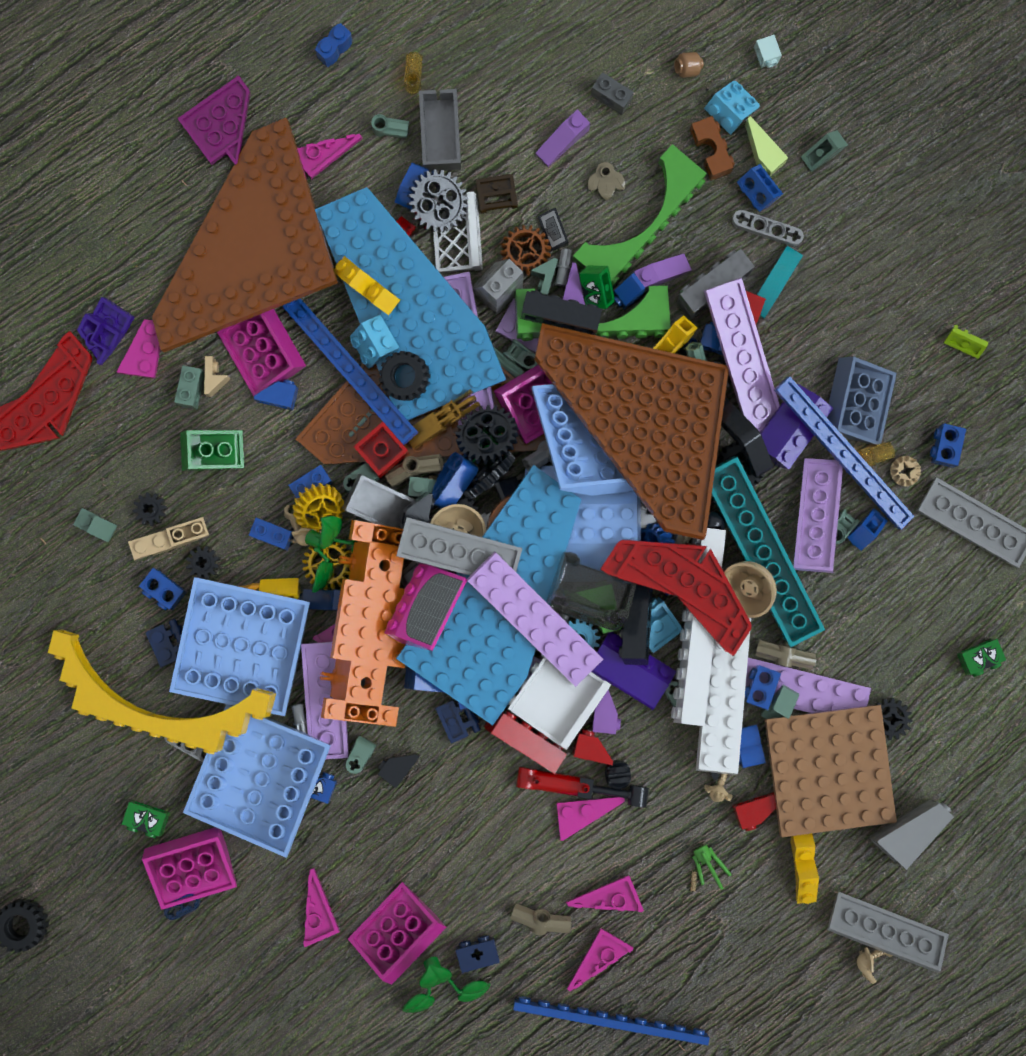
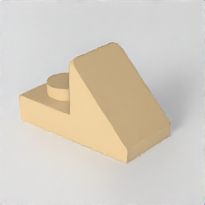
(213, 382)

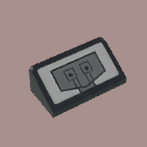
(553, 228)

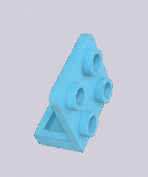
(731, 106)
(373, 341)

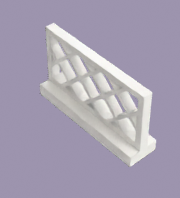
(473, 238)

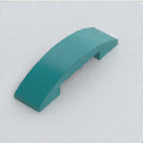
(778, 278)

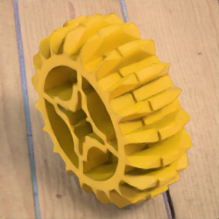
(313, 503)
(311, 567)

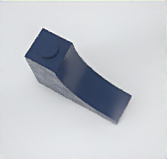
(321, 600)

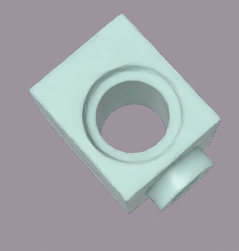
(767, 51)

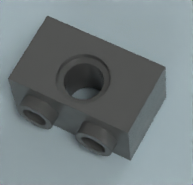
(612, 93)

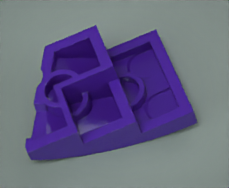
(104, 328)

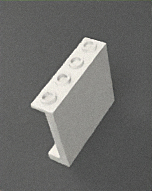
(555, 704)

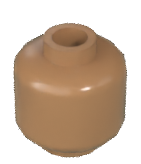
(688, 64)

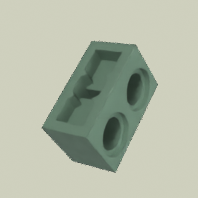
(189, 387)

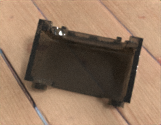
(590, 594)

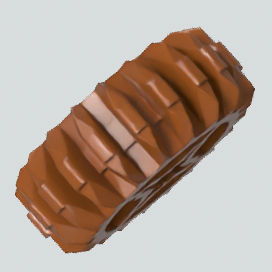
(532, 237)

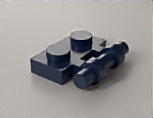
(162, 644)
(453, 723)

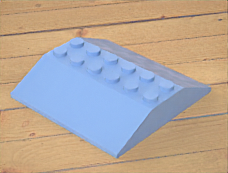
(575, 454)
(602, 524)
(239, 643)
(259, 784)

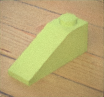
(764, 148)

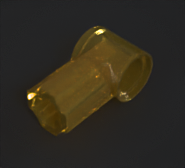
(413, 72)
(877, 454)

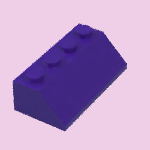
(787, 435)
(641, 682)

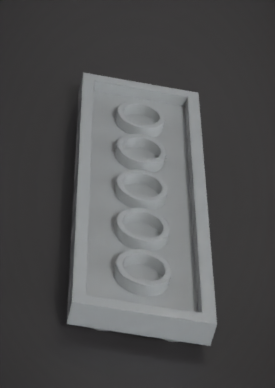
(975, 522)
(451, 548)
(888, 932)

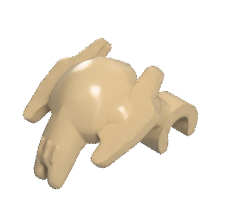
(299, 533)
(718, 792)
(865, 963)

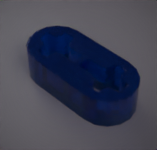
(184, 910)

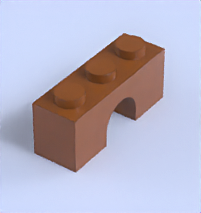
(707, 132)

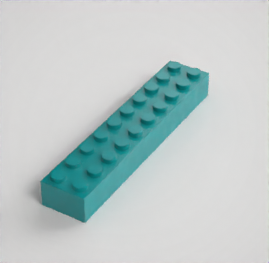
(761, 544)

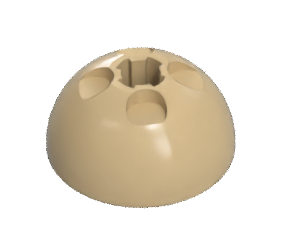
(460, 518)
(752, 586)

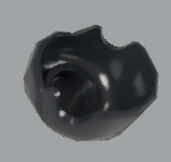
(715, 521)

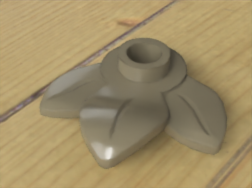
(606, 183)

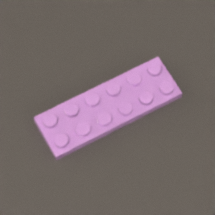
(818, 515)
(333, 732)

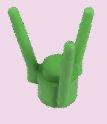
(703, 855)

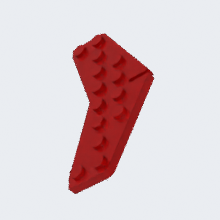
(48, 399)
(697, 585)

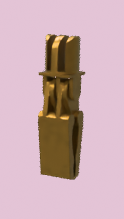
(436, 422)

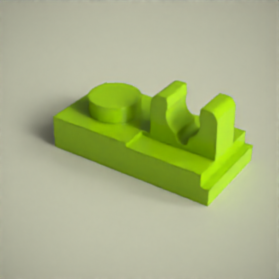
(966, 342)

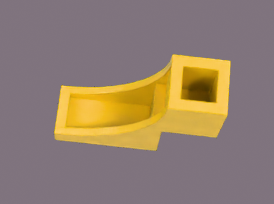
(366, 285)
(677, 335)
(805, 868)

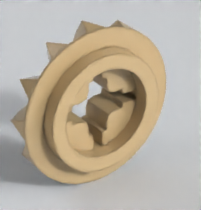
(902, 479)

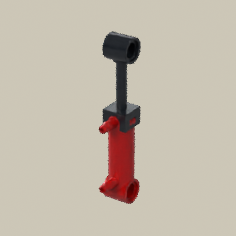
(577, 786)

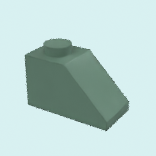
(824, 150)
(419, 485)

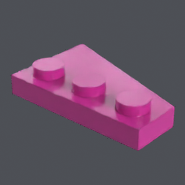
(143, 353)

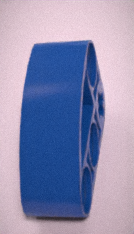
(453, 480)

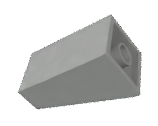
(499, 285)
(912, 832)

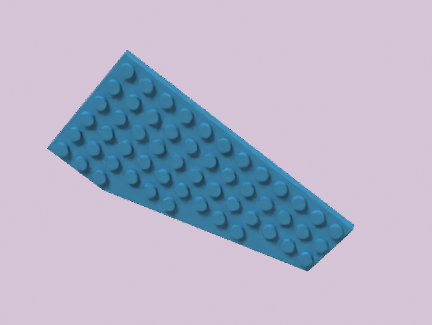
(430, 313)
(479, 652)

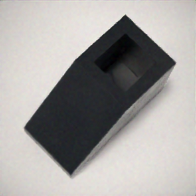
(419, 509)

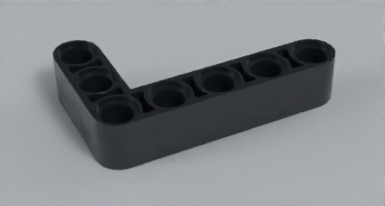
(748, 438)

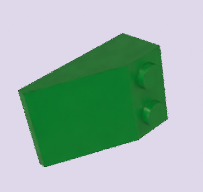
(211, 450)

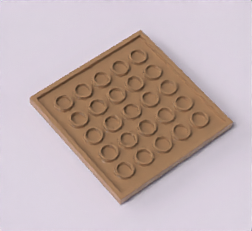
(830, 770)

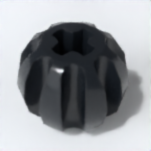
(618, 774)

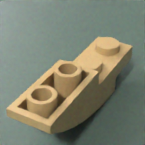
(168, 539)

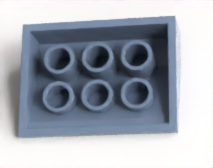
(861, 399)

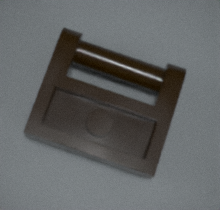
(496, 187)

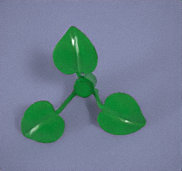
(330, 529)
(434, 976)

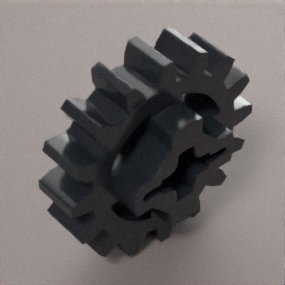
(891, 711)

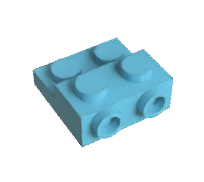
(663, 625)

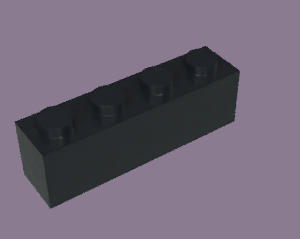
(561, 313)
(637, 628)

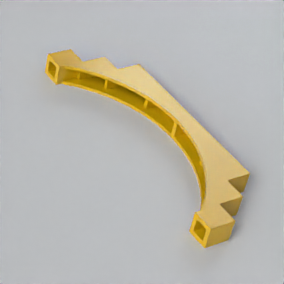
(98, 699)

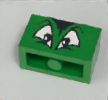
(597, 286)
(981, 657)
(145, 818)

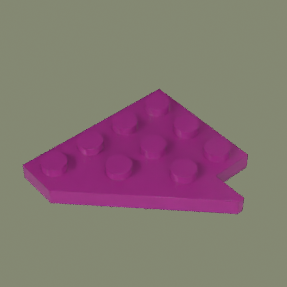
(219, 121)

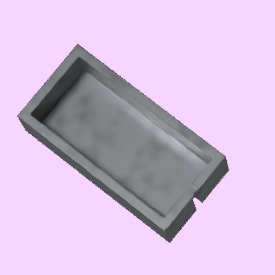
(440, 130)
(693, 299)
(376, 502)

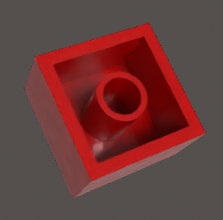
(381, 449)

